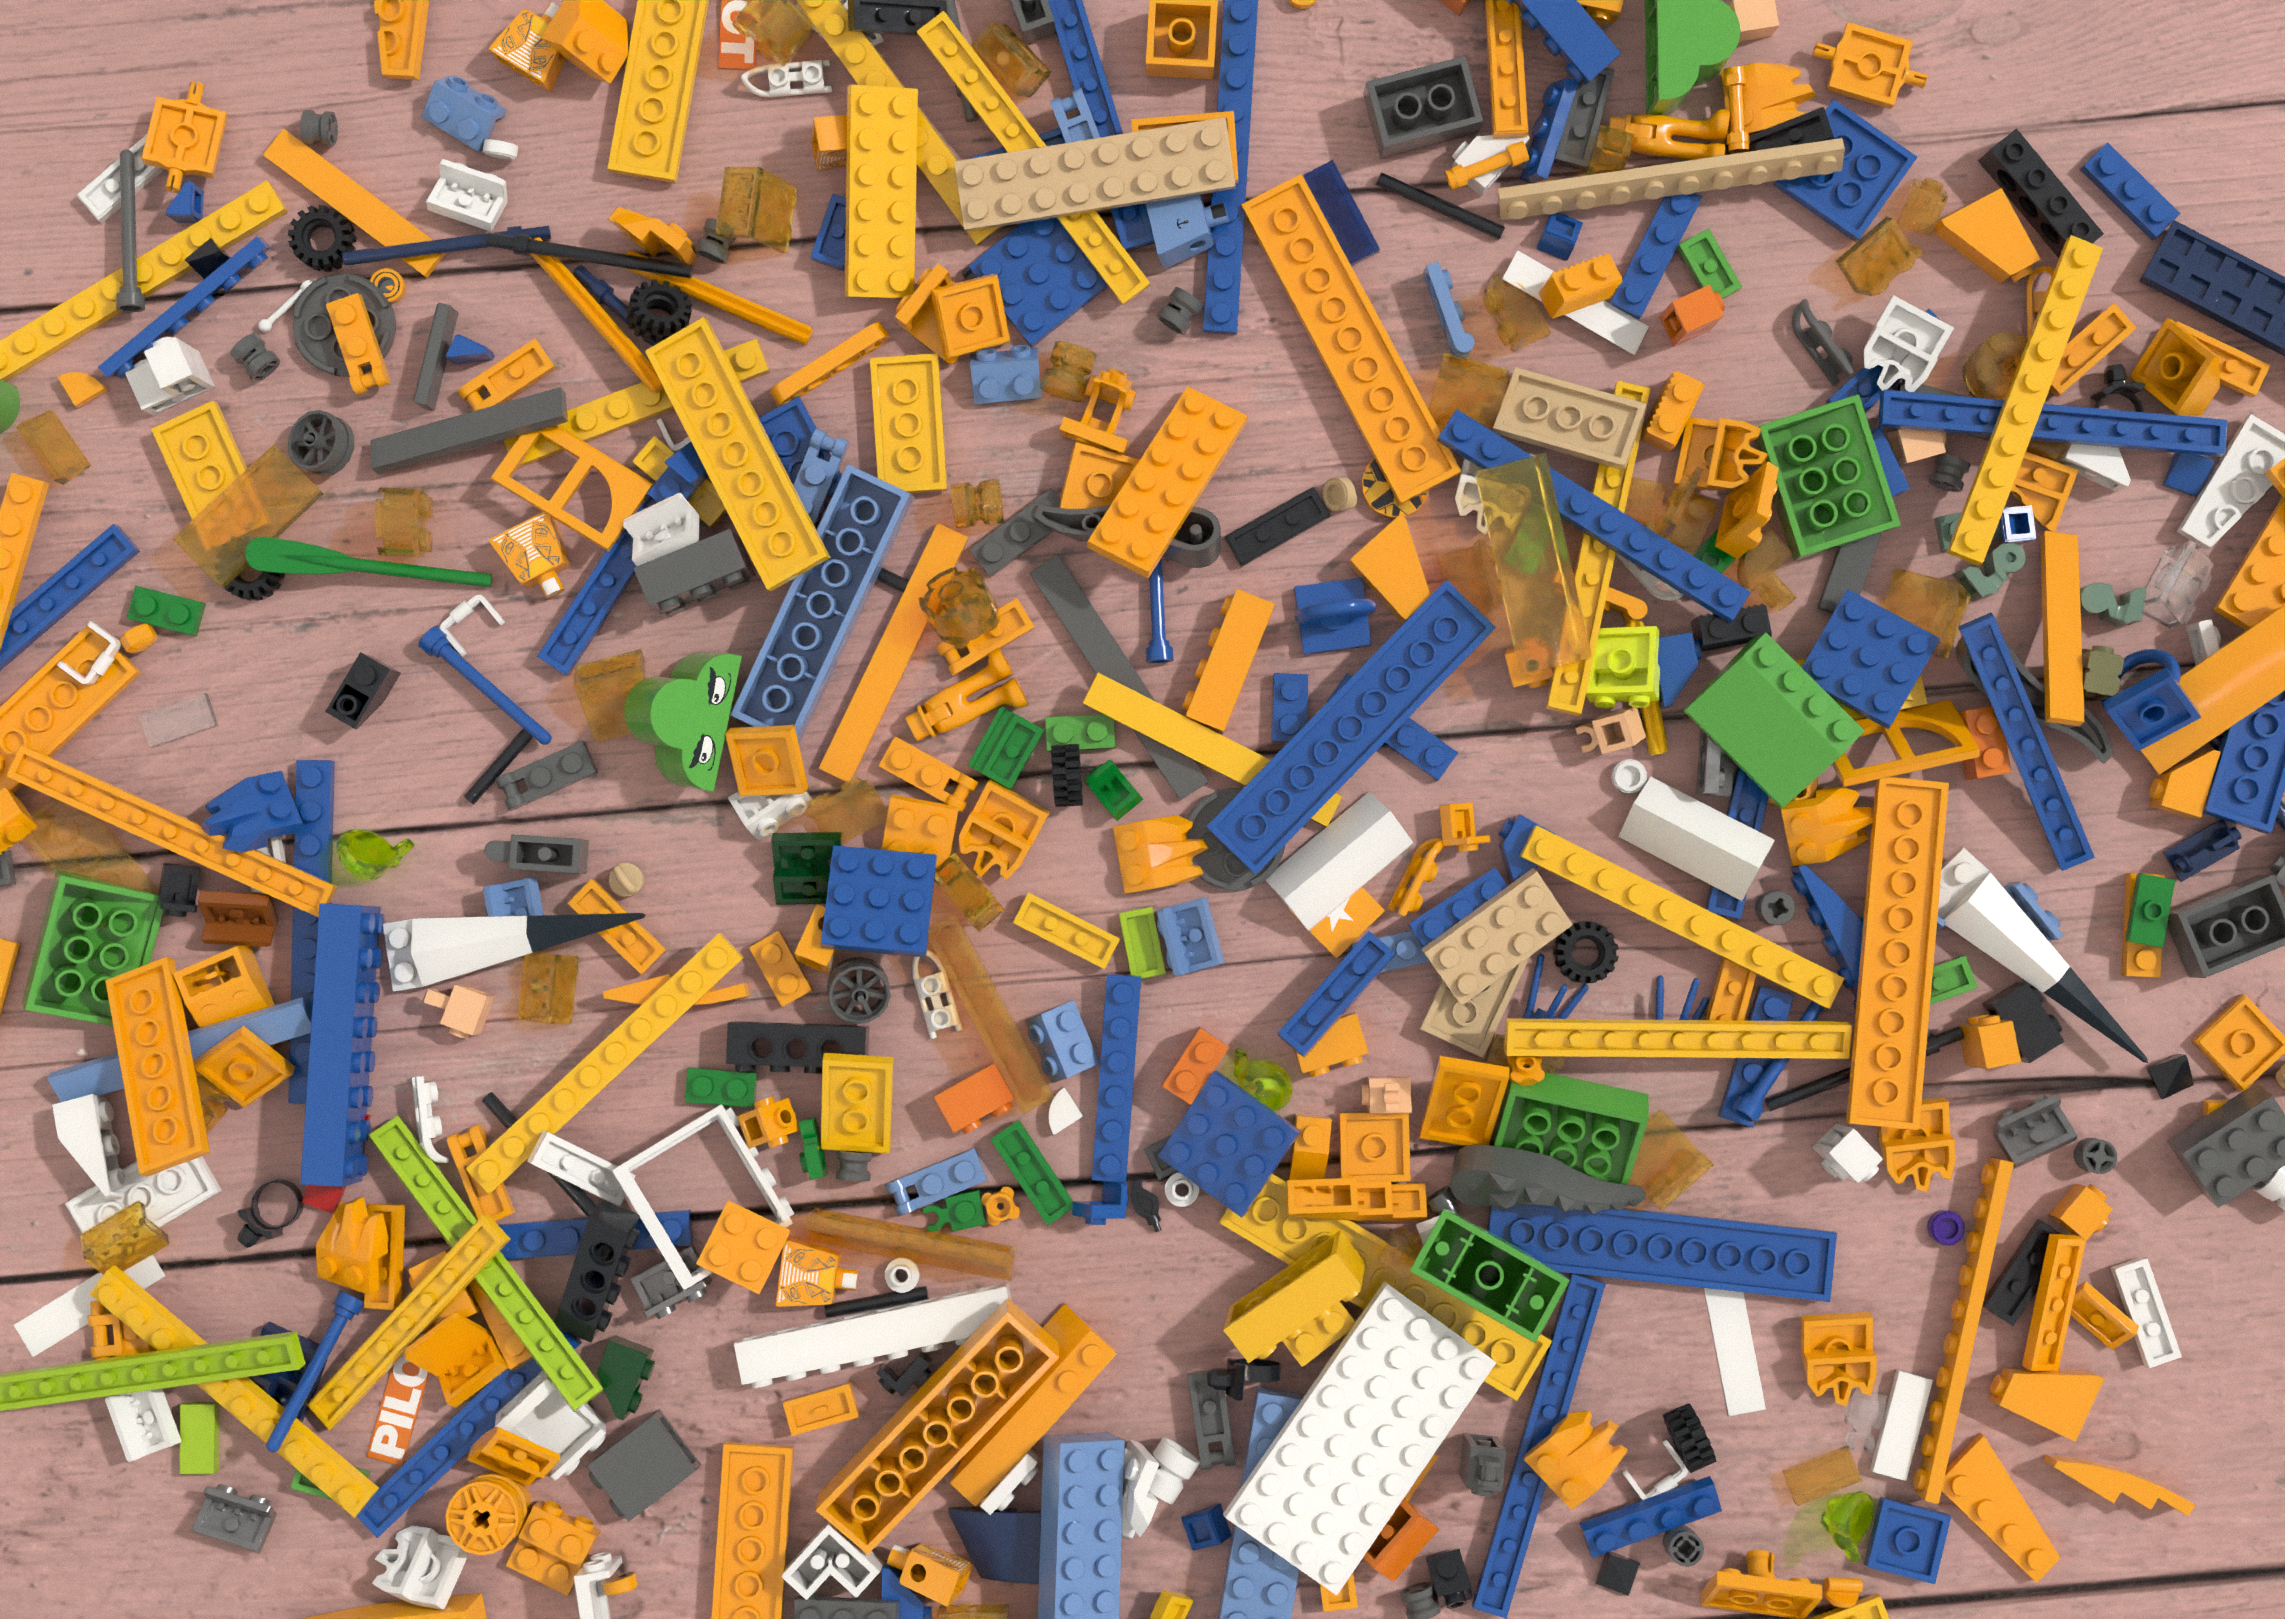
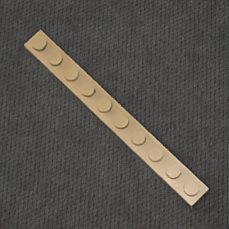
(1671, 179)

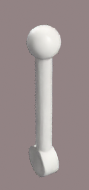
(266, 324)

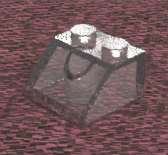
(2176, 584)

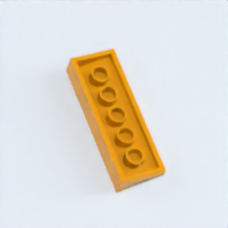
(2227, 688)

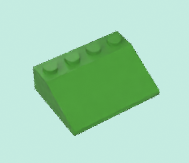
(1828, 477)
(1773, 720)
(77, 956)
(1577, 1123)

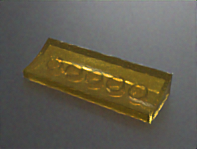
(1533, 564)
(911, 1242)

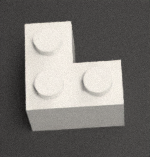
(168, 376)
(835, 1555)

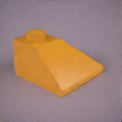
(2179, 370)

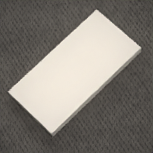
(163, 1194)

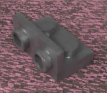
(1714, 769)

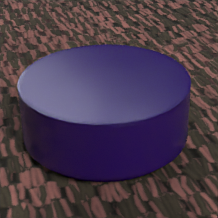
(1946, 1227)

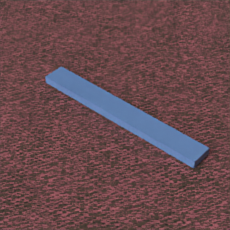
(105, 1076)

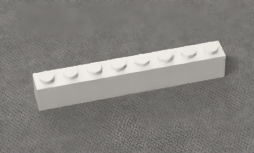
(866, 1336)

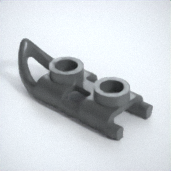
(1820, 335)

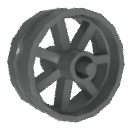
(336, 444)
(858, 990)

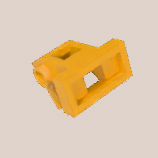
(1109, 387)

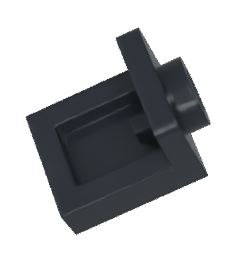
(178, 889)
(914, 1374)
(1449, 1579)

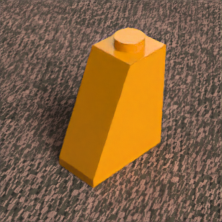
(1990, 237)
(1393, 570)
(2049, 1398)

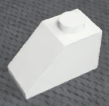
(1480, 149)
(2097, 464)

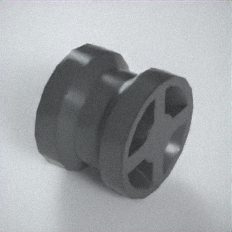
(319, 128)
(1949, 473)
(1768, 906)
(2103, 1157)
(853, 1166)
(1420, 1601)

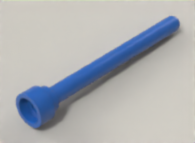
(435, 643)
(1159, 648)
(1749, 1106)
(345, 1309)

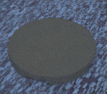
(314, 328)
(1218, 863)

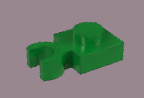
(813, 1157)
(962, 1212)

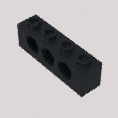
(2038, 193)
(744, 1035)
(597, 1270)

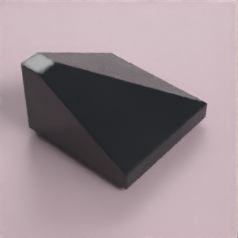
(207, 258)
(2171, 1075)
(1617, 1573)

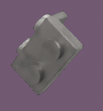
(2033, 1130)
(661, 1289)
(234, 1518)

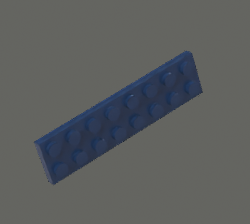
(2220, 285)

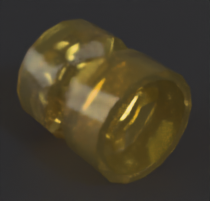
(1068, 371)
(965, 505)

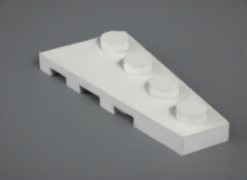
(2235, 482)

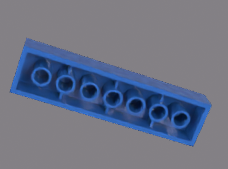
(341, 1045)

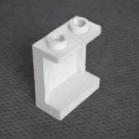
(547, 1420)
(589, 1590)

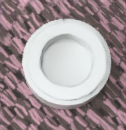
(500, 149)
(1628, 776)

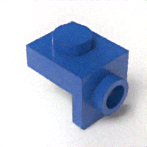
(1111, 1207)

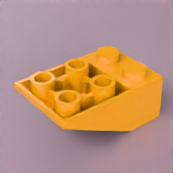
(224, 987)

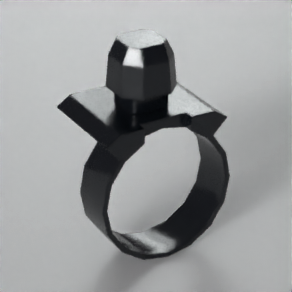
(2115, 378)
(256, 1227)
(1240, 1370)

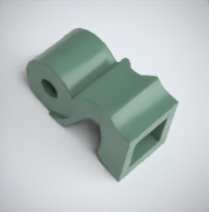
(1997, 565)
(2101, 599)

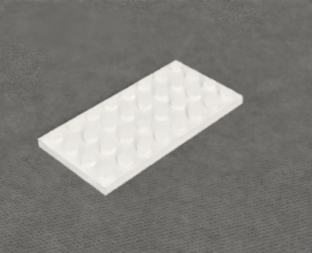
(1359, 1438)

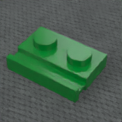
(1006, 747)

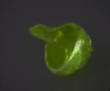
(369, 854)
(1263, 1080)
(1848, 1520)

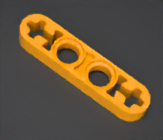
(830, 364)

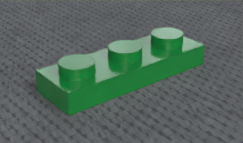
(1033, 1172)

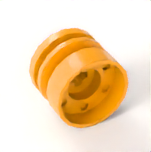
(504, 1500)

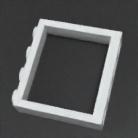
(761, 1177)

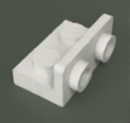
(766, 813)

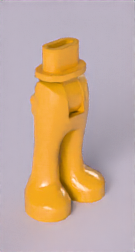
(1654, 134)
(950, 707)

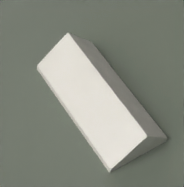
(1696, 838)
(1339, 860)

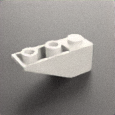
(87, 1134)

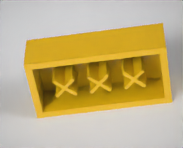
(1295, 1297)

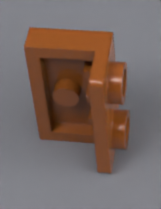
(238, 918)

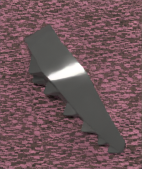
(1194, 545)
(2090, 733)
(1519, 1177)

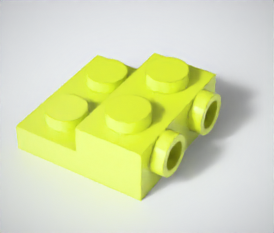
(1625, 667)

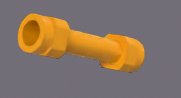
(1734, 80)
(1514, 155)

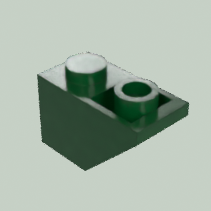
(622, 1373)

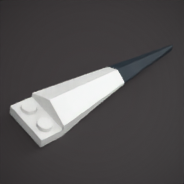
(1990, 919)
(441, 949)

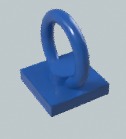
(1333, 616)
(2154, 704)

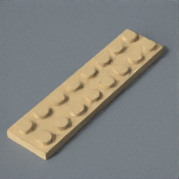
(1095, 174)

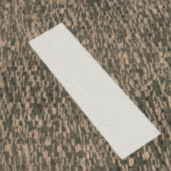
(1599, 317)
(71, 1309)
(1735, 1351)

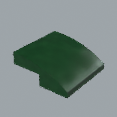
(802, 866)

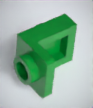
(1113, 789)

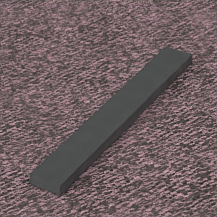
(1109, 660)

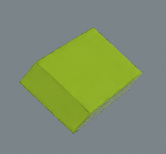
(1142, 942)
(199, 1438)

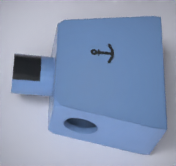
(1183, 227)

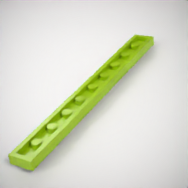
(498, 1277)
(151, 1371)

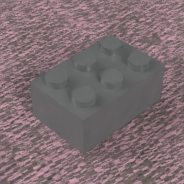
(1423, 107)
(695, 573)
(2229, 926)
(2234, 1145)

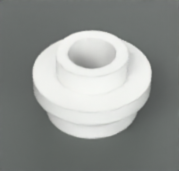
(1176, 1199)
(911, 1269)

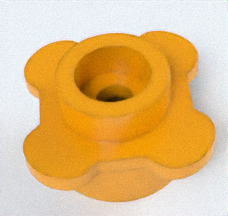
(1526, 1076)
(997, 1215)

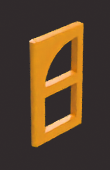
(626, 486)
(1936, 717)

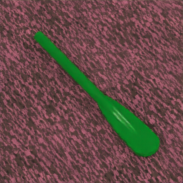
(295, 557)

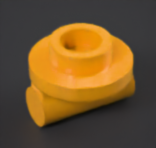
(1842, 1591)

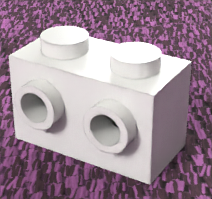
(1847, 1154)

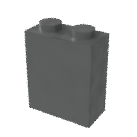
(643, 1466)

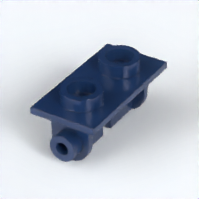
(2202, 849)

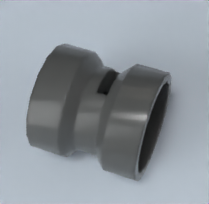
(712, 245)
(1179, 311)
(255, 357)
(1678, 1541)

